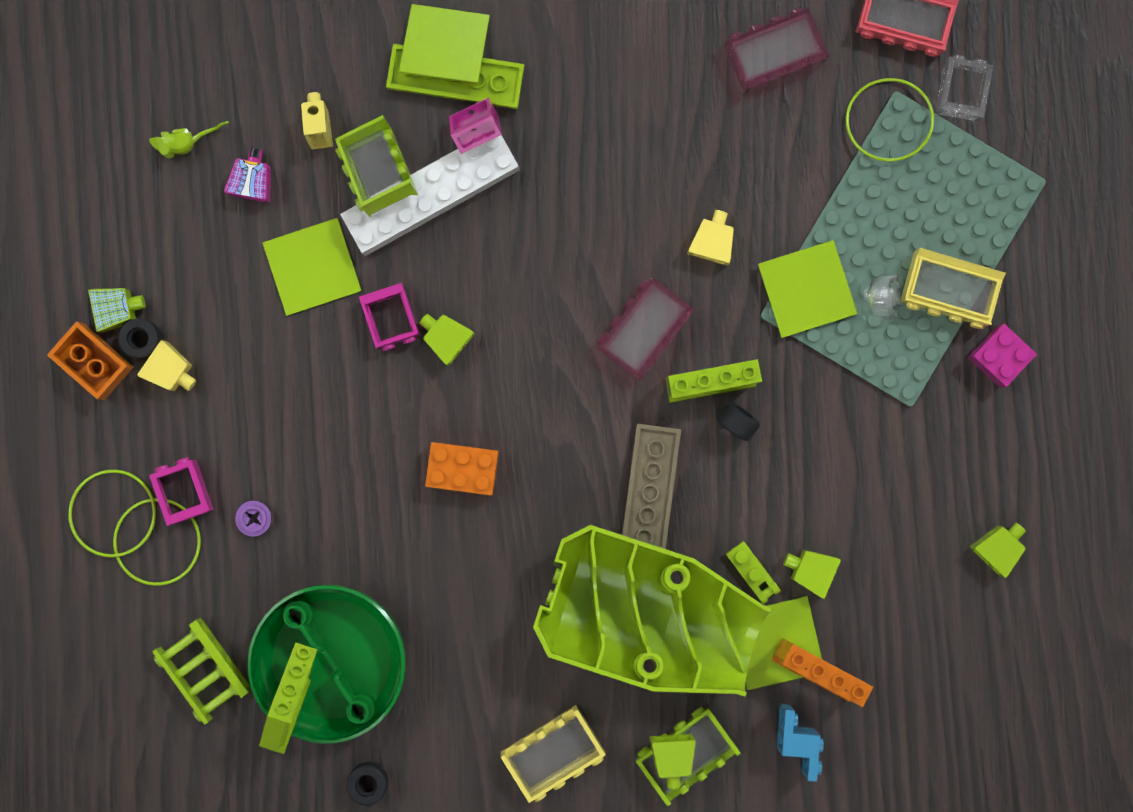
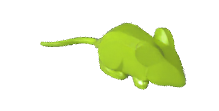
(179, 141)

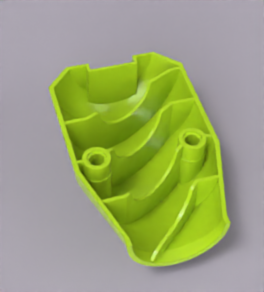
(621, 608)

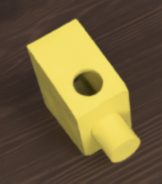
(316, 122)
(713, 240)
(167, 368)

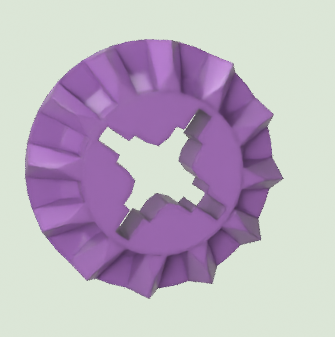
(242, 518)

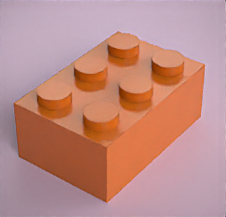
(90, 361)
(462, 468)

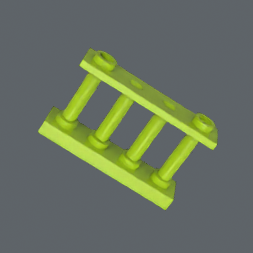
(211, 649)

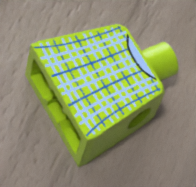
(113, 307)

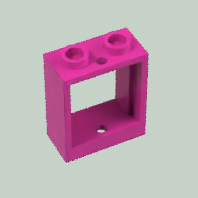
(476, 128)
(382, 295)
(204, 507)

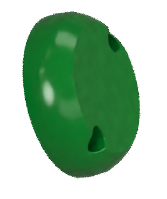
(355, 662)

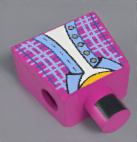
(250, 178)

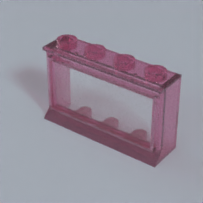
(775, 49)
(645, 328)

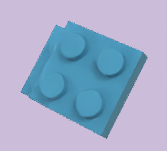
(799, 742)

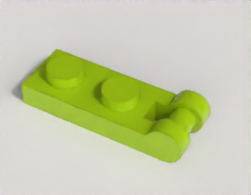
(752, 571)

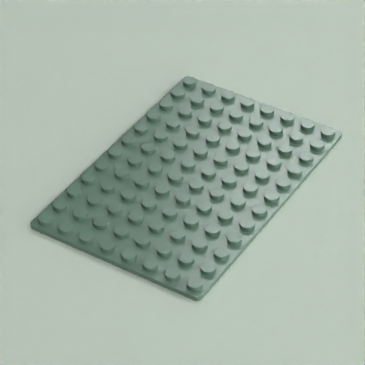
(944, 199)

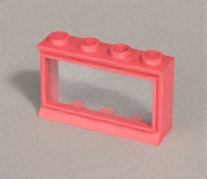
(909, 23)

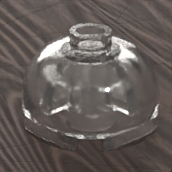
(883, 296)

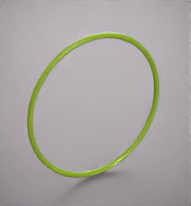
(890, 159)
(72, 501)
(155, 583)

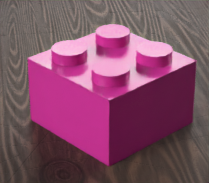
(1002, 355)

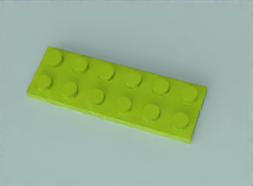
(497, 80)

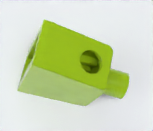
(445, 337)
(1000, 548)
(813, 570)
(673, 757)

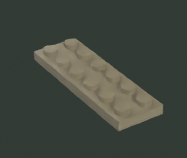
(651, 484)

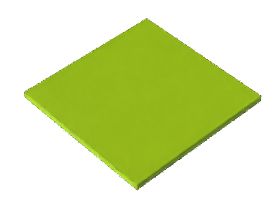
(444, 44)
(312, 266)
(807, 289)
(789, 621)

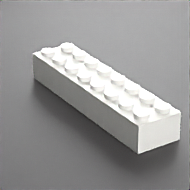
(438, 188)

